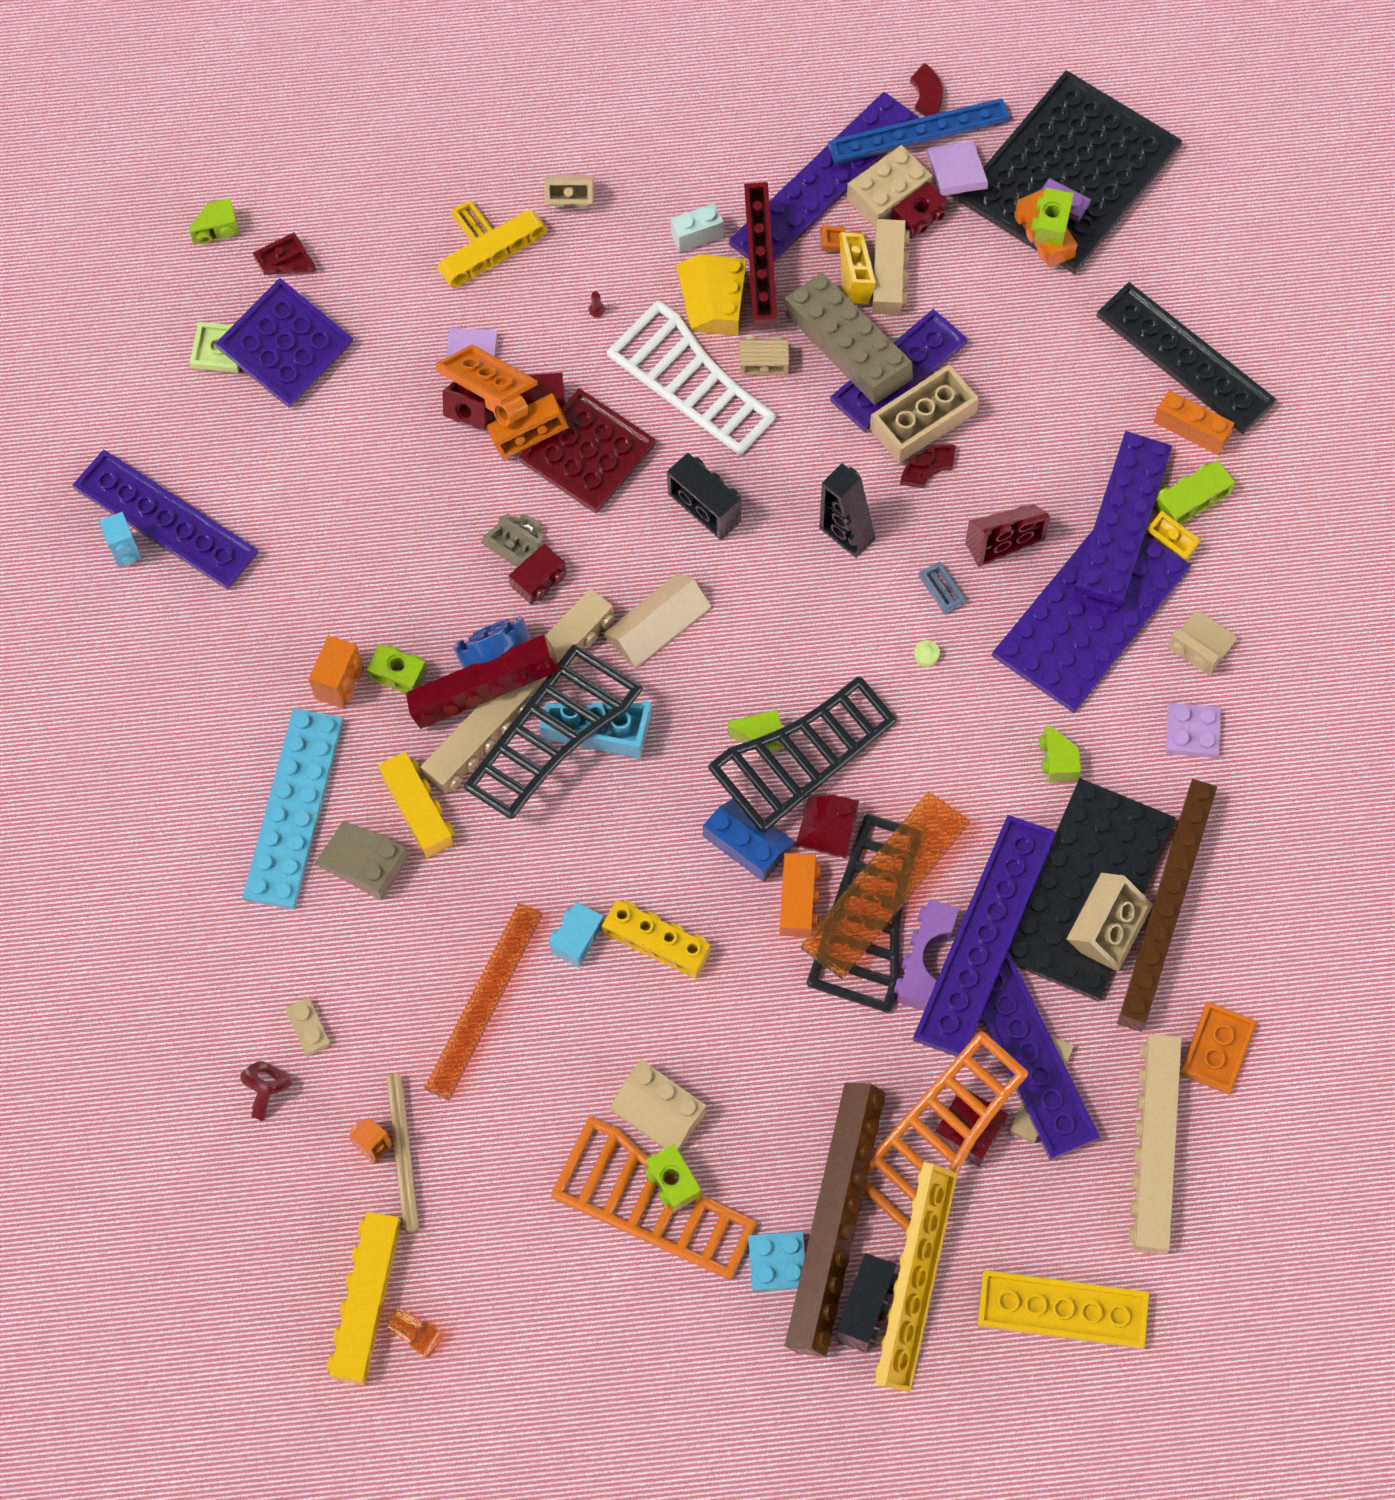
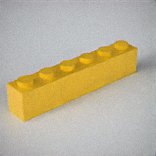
(365, 1298)

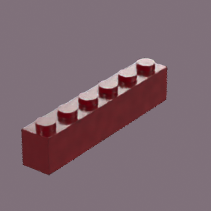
(760, 256)
(482, 682)

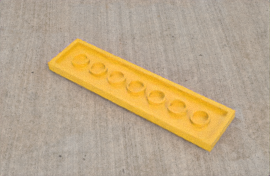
(916, 1277)

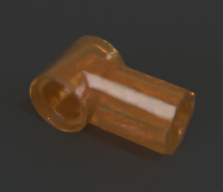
(421, 1336)

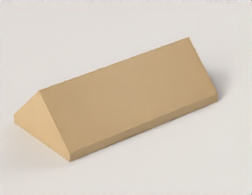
(658, 619)

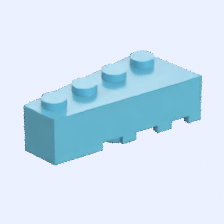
(621, 736)

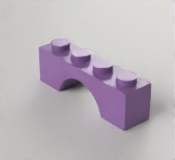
(936, 926)

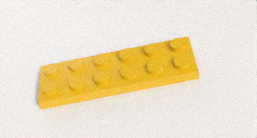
(1063, 1309)

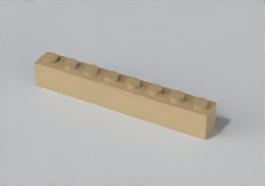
(1156, 1144)

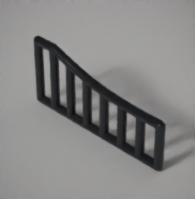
(782, 735)
(557, 755)
(892, 929)

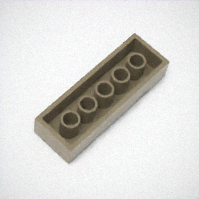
(848, 338)

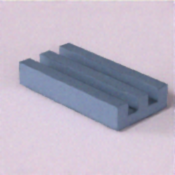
(952, 605)

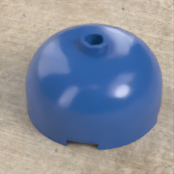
(485, 648)

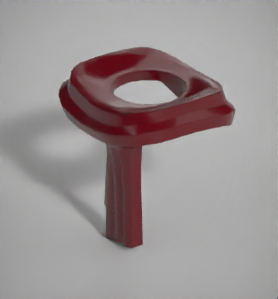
(264, 1088)

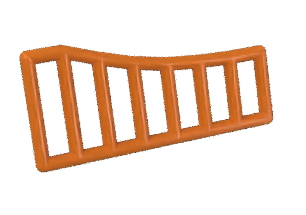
(929, 1099)
(631, 1226)

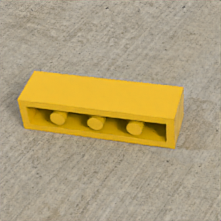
(416, 805)

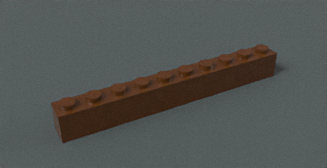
(1166, 905)
(835, 1220)

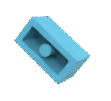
(120, 539)
(576, 934)

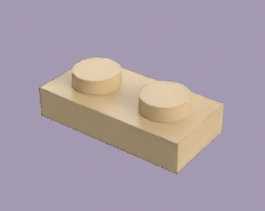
(308, 1027)

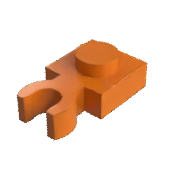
(830, 237)

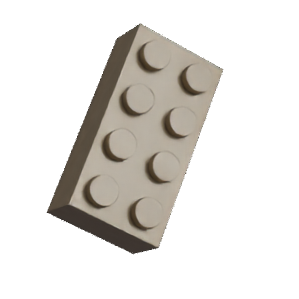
(924, 413)

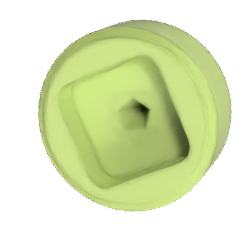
(926, 653)

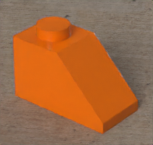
(370, 1139)

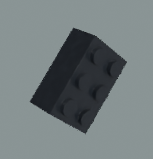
(704, 495)
(867, 1303)

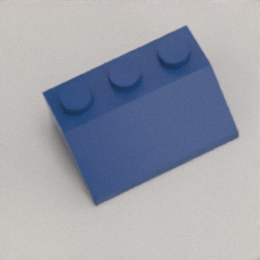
(743, 842)

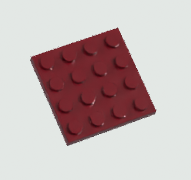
(591, 454)

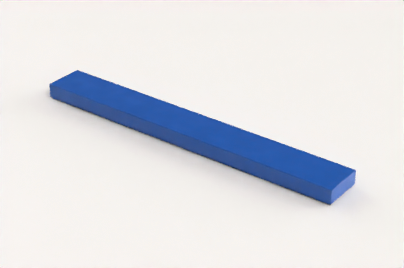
(918, 131)

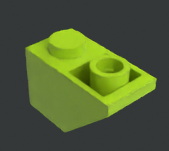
(214, 222)
(1061, 757)

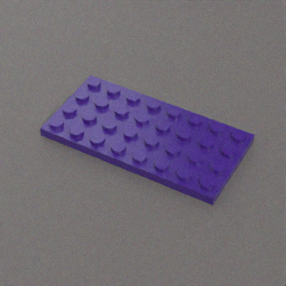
(1074, 639)

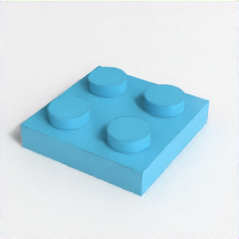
(776, 1261)

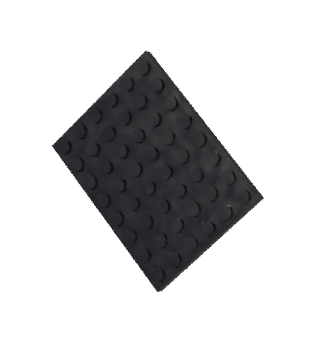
(1084, 144)

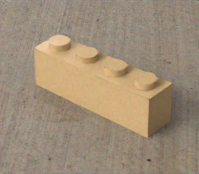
(888, 267)

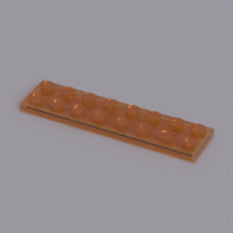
(885, 885)

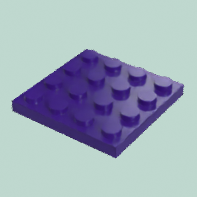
(284, 342)

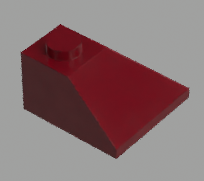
(828, 824)

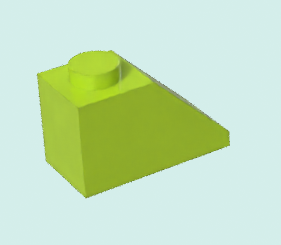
(756, 726)

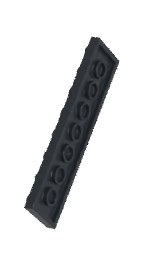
(1186, 357)

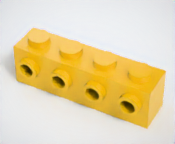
(656, 938)

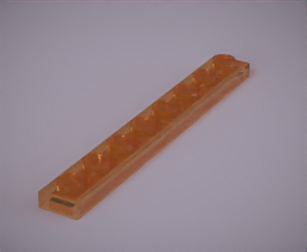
(483, 1001)

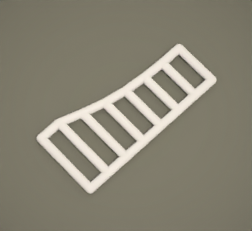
(702, 358)

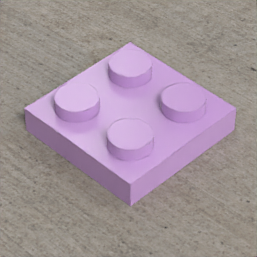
(1193, 730)

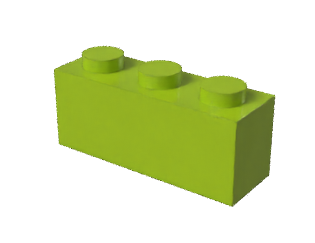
(1195, 492)

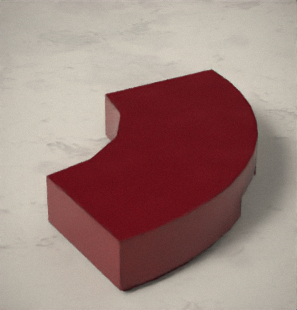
(929, 90)
(927, 464)

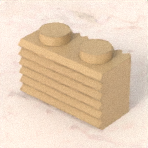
(764, 356)

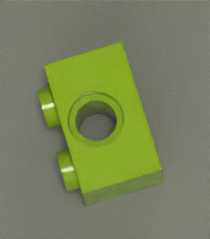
(1052, 229)
(386, 659)
(671, 1162)

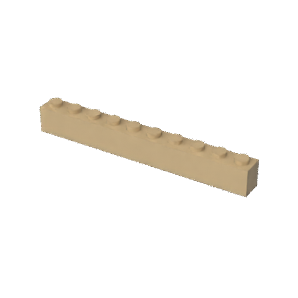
(492, 718)

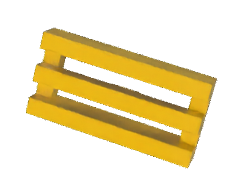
(462, 208)

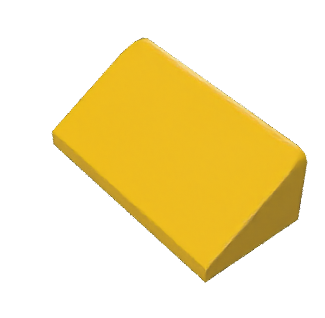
(1173, 536)

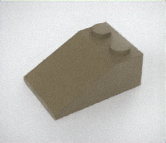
(363, 859)

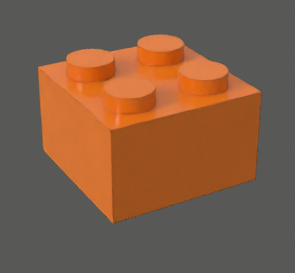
(336, 672)

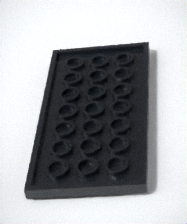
(1094, 837)

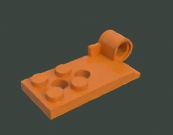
(491, 380)

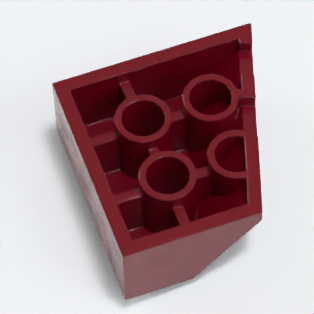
(1005, 533)

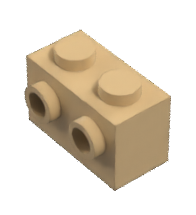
(569, 190)

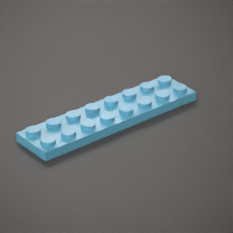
(293, 809)

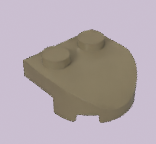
(514, 538)

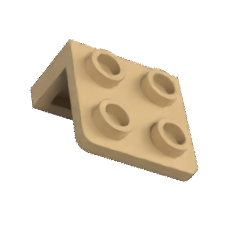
(1202, 642)

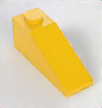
(856, 268)

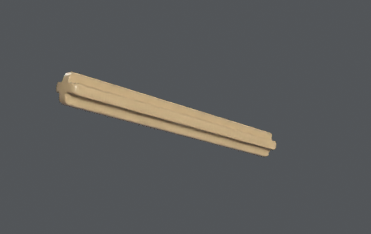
(402, 1153)

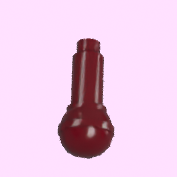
(596, 308)

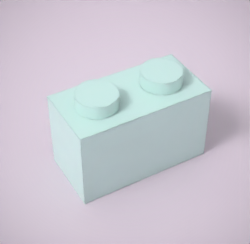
(697, 227)

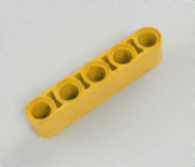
(492, 248)

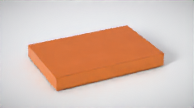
(1218, 1048)

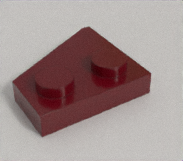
(284, 257)

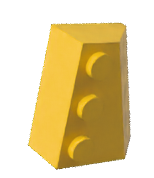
(713, 292)

